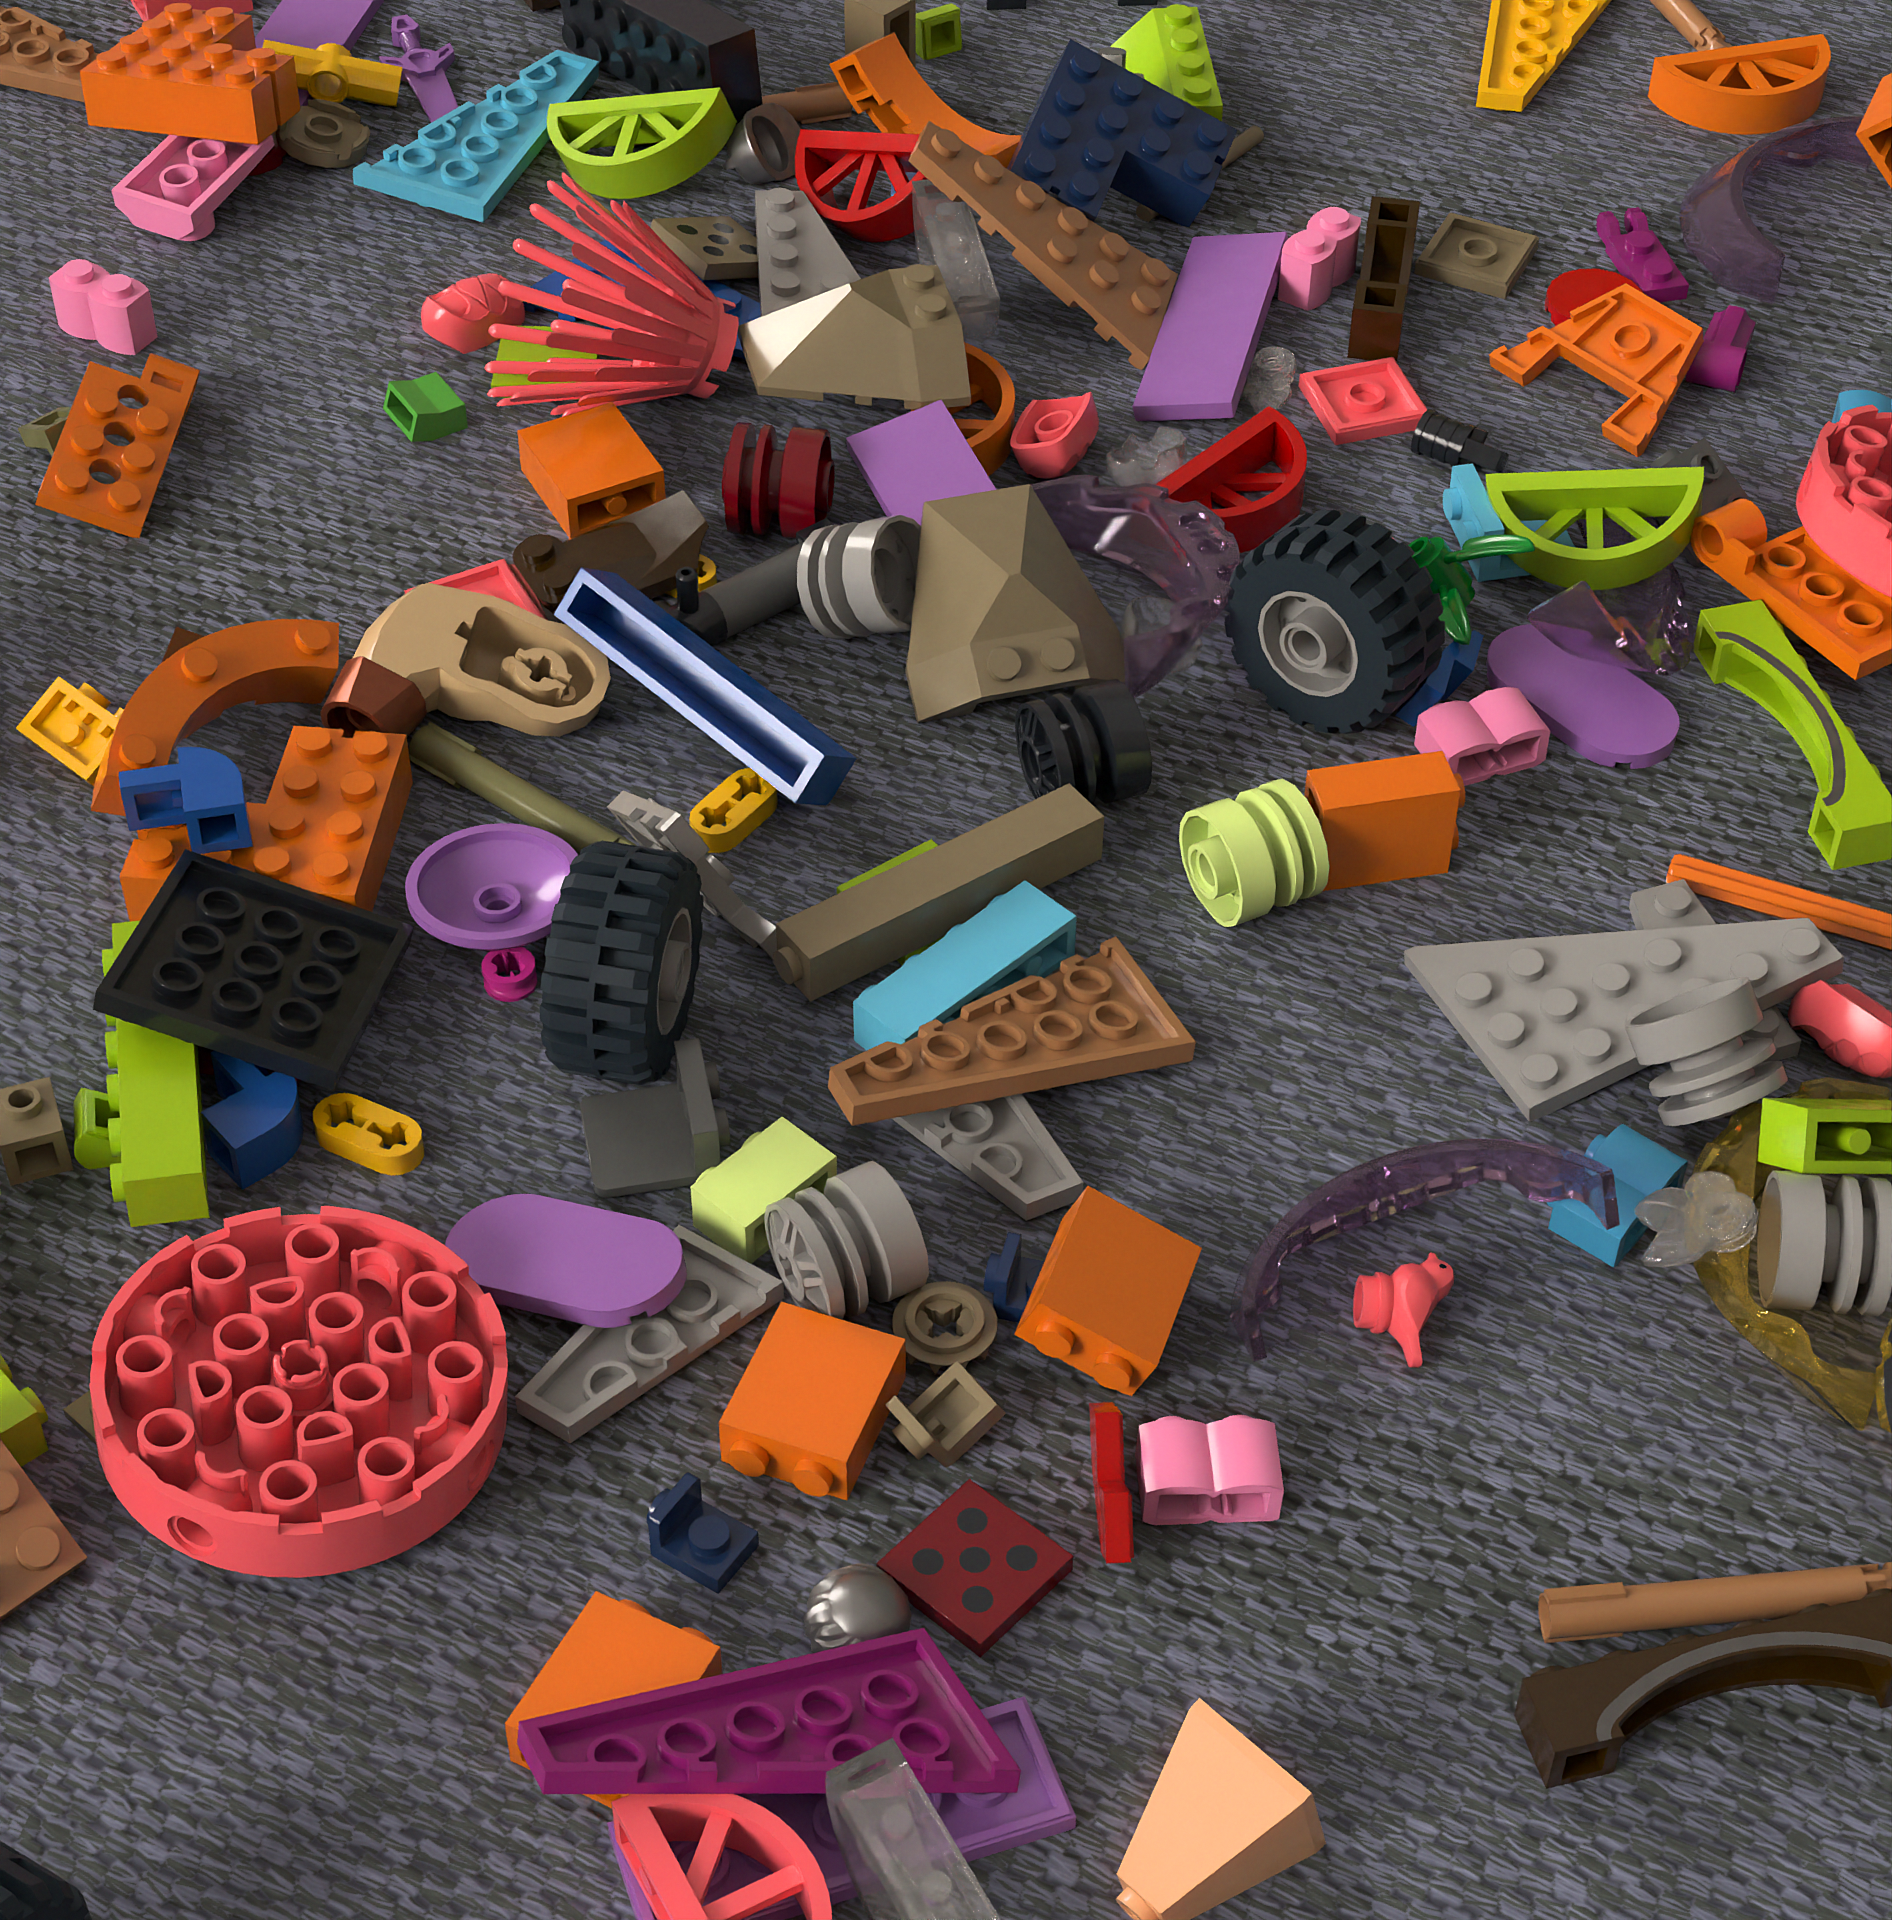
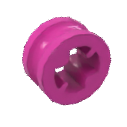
(513, 987)

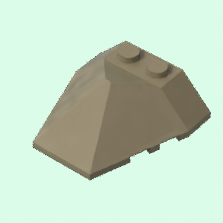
(865, 339)
(1001, 607)

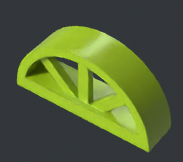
(687, 125)
(1596, 495)

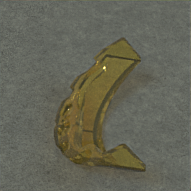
(1726, 1276)

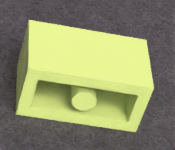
(768, 1167)

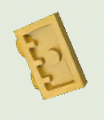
(72, 726)

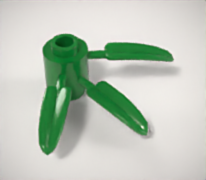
(1452, 578)

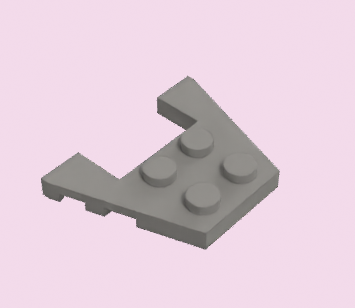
(667, 830)

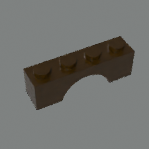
(1383, 279)

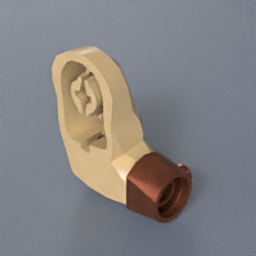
(470, 661)

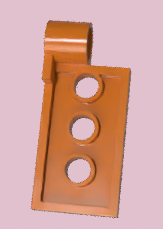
(82, 448)
(1810, 597)

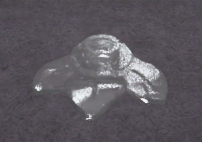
(1270, 379)
(1696, 1219)

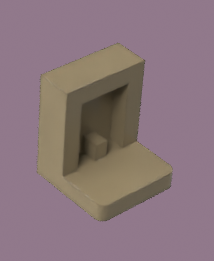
(946, 1416)

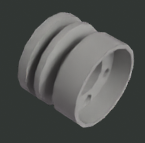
(860, 577)
(1710, 1063)
(1819, 1242)
(847, 1243)

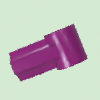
(1724, 350)

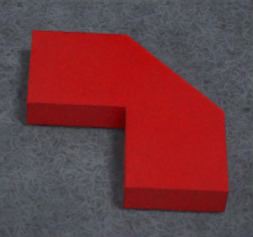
(1111, 1493)

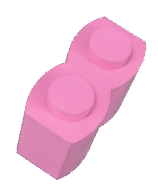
(1319, 258)
(103, 307)
(1486, 735)
(1208, 1471)

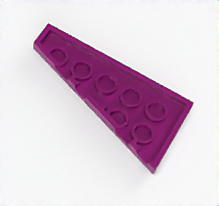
(777, 1728)

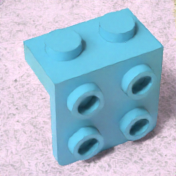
(1472, 516)

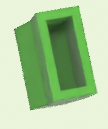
(425, 408)

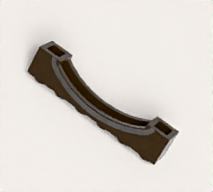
(1586, 1712)

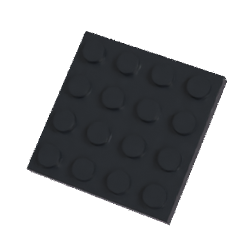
(255, 969)

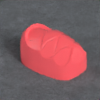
(467, 310)
(1054, 434)
(1846, 1025)

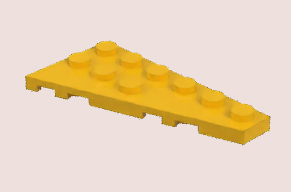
(1527, 45)

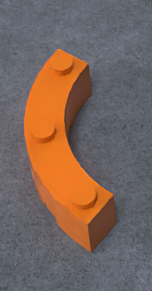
(899, 101)
(193, 686)

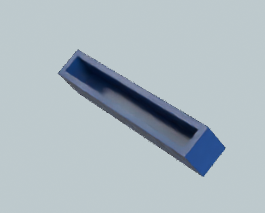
(705, 687)

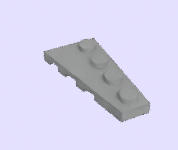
(612, 1367)

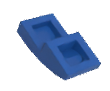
(1454, 667)

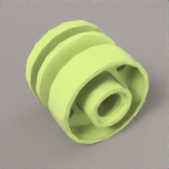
(1254, 852)

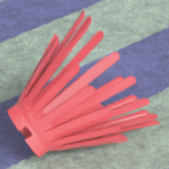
(665, 325)

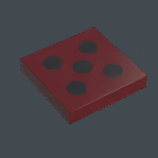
(976, 1567)

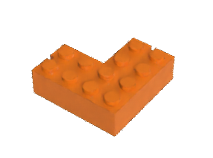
(192, 78)
(321, 827)

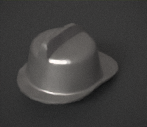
(763, 145)

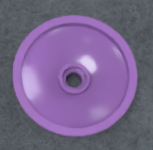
(489, 885)

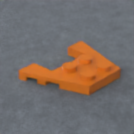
(1625, 344)

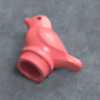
(1402, 1302)

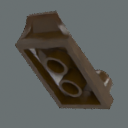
(638, 547)

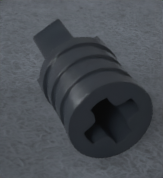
(1455, 443)

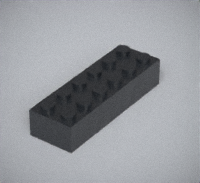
(667, 46)

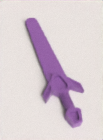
(423, 68)

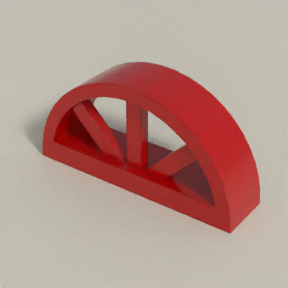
(829, 156)
(1231, 468)

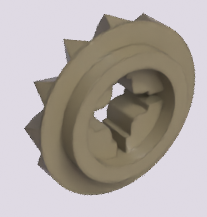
(941, 1305)

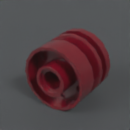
(785, 482)

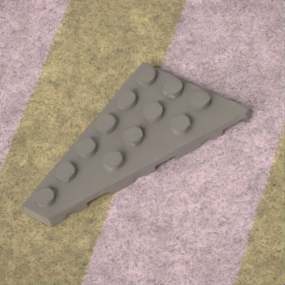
(1556, 1007)

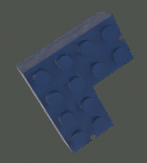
(1118, 131)

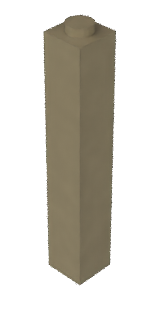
(936, 891)

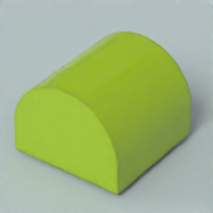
(938, 31)
(91, 1129)

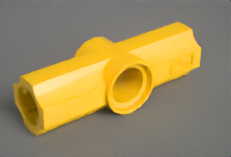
(335, 74)

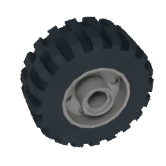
(1334, 621)
(621, 962)

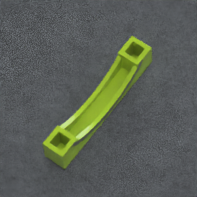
(1752, 654)

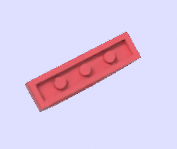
(716, 1821)

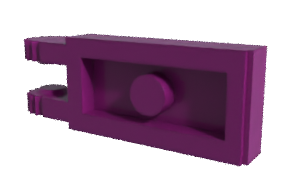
(1641, 256)

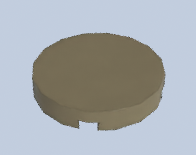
(324, 135)

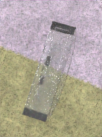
(950, 239)
(898, 1843)

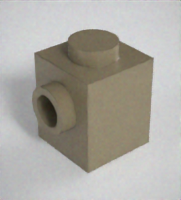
(32, 1132)

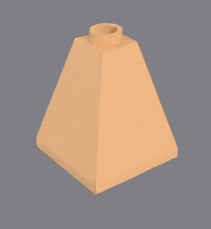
(1214, 1824)

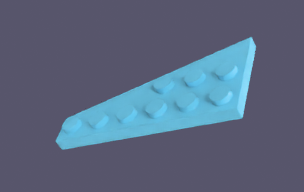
(480, 150)

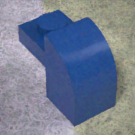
(198, 791)
(256, 1122)

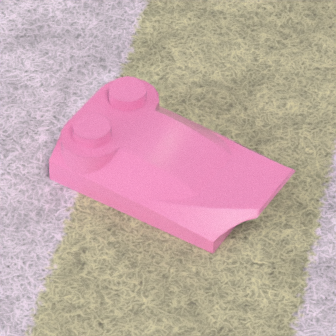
(184, 183)

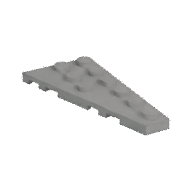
(795, 251)

